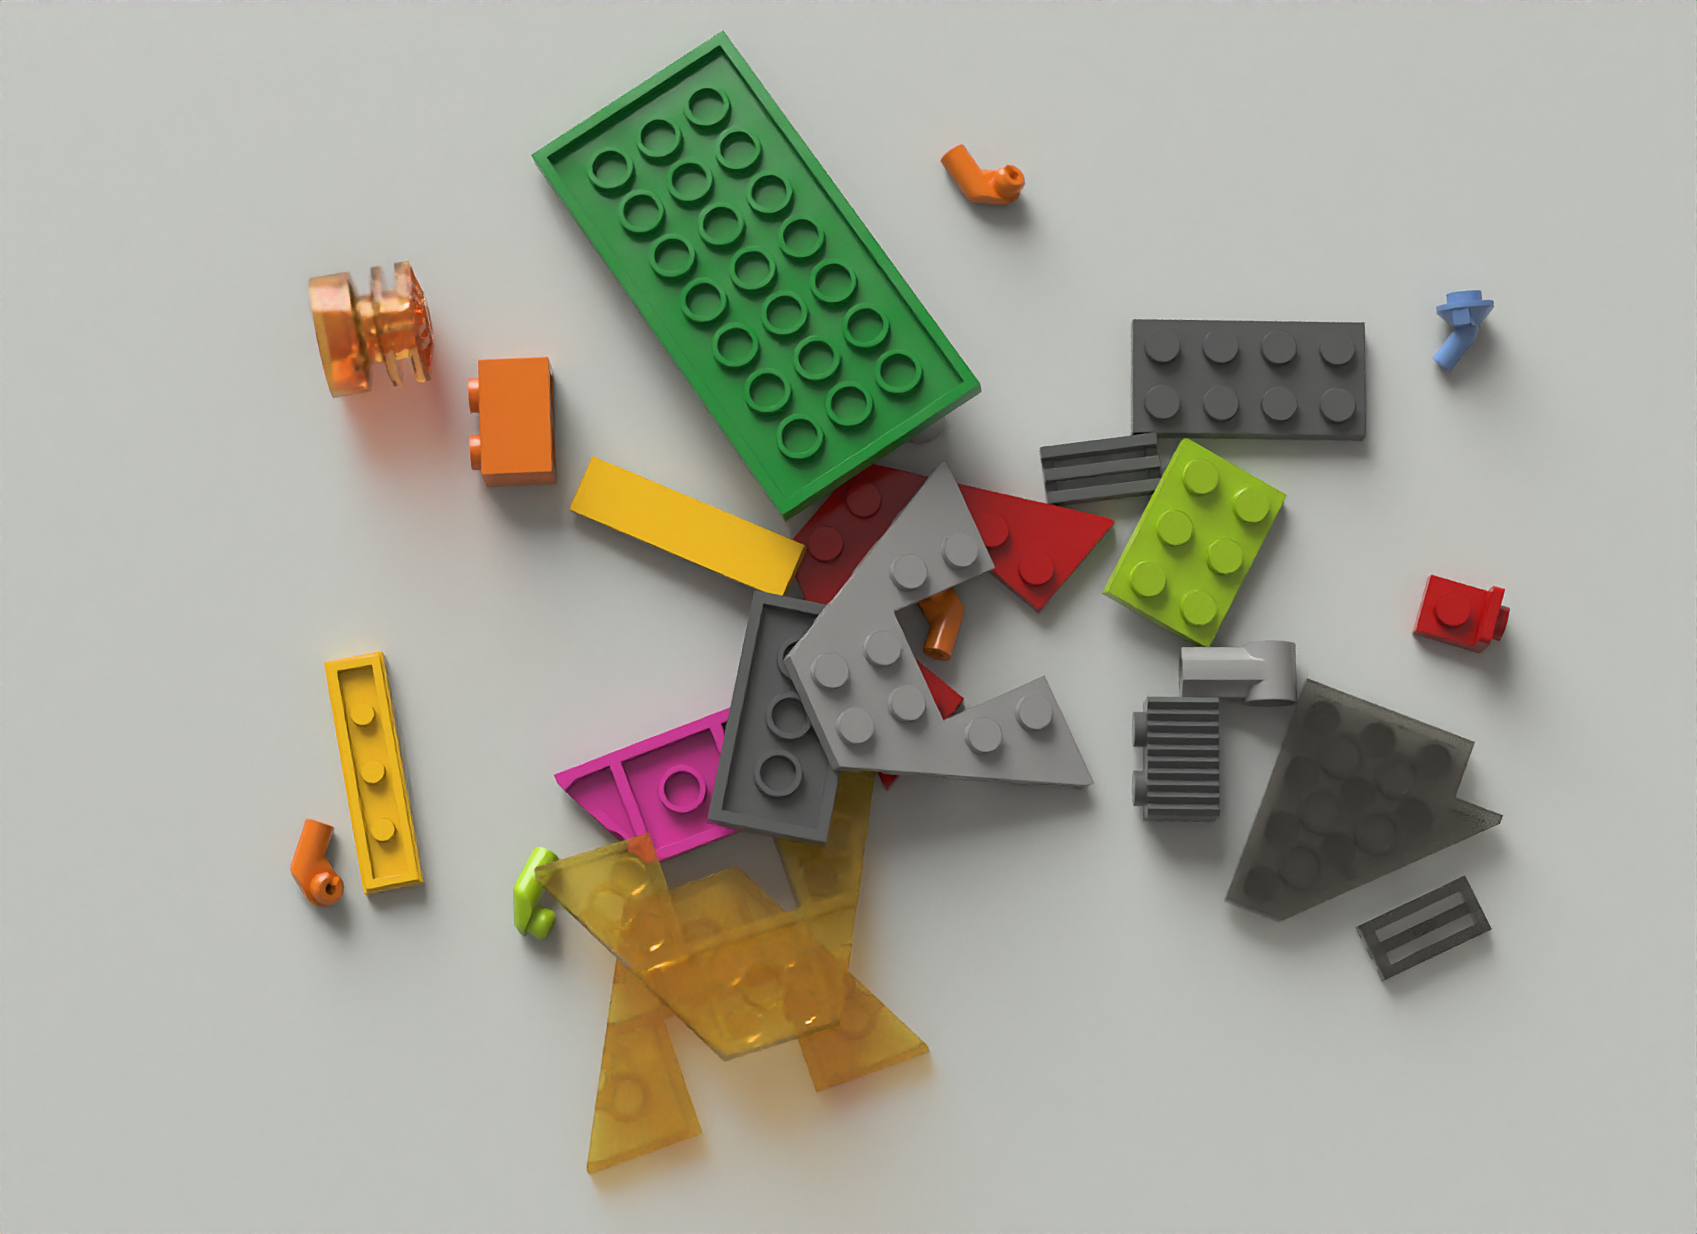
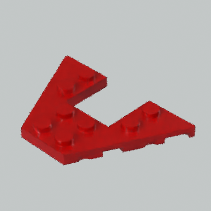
(1028, 541)

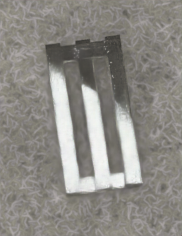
(1377, 950)

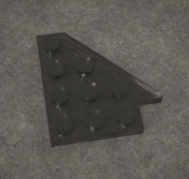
(1351, 803)

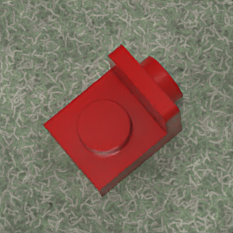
(1461, 614)

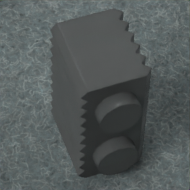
(1178, 759)

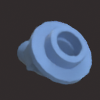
(1465, 313)

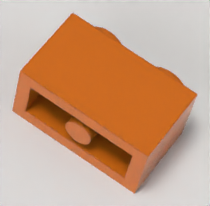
(515, 422)

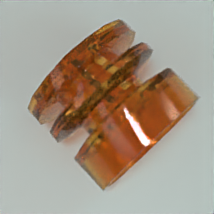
(371, 328)

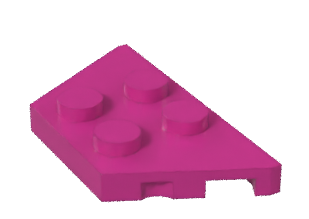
(656, 787)

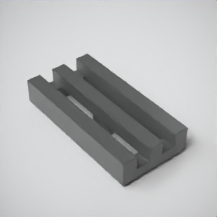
(1100, 447)

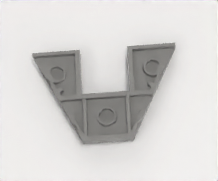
(867, 685)

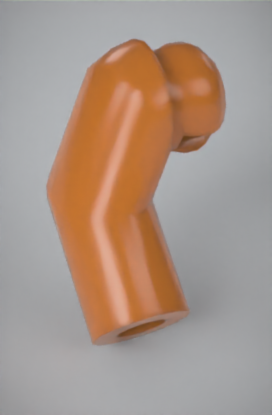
(982, 185)
(945, 618)
(312, 869)

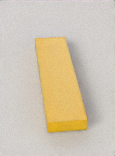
(687, 528)
(374, 773)

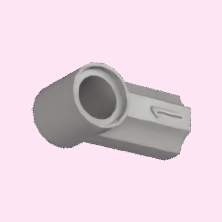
(1256, 673)

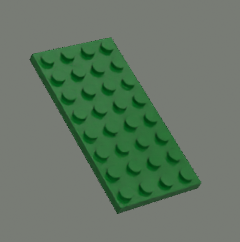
(756, 275)

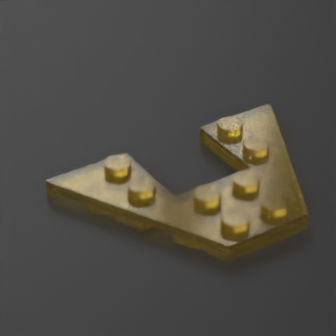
(745, 983)
(641, 1085)

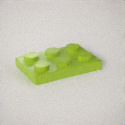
(1194, 544)

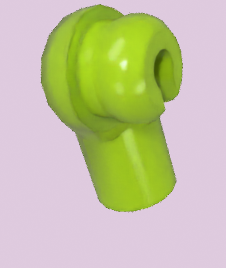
(527, 898)

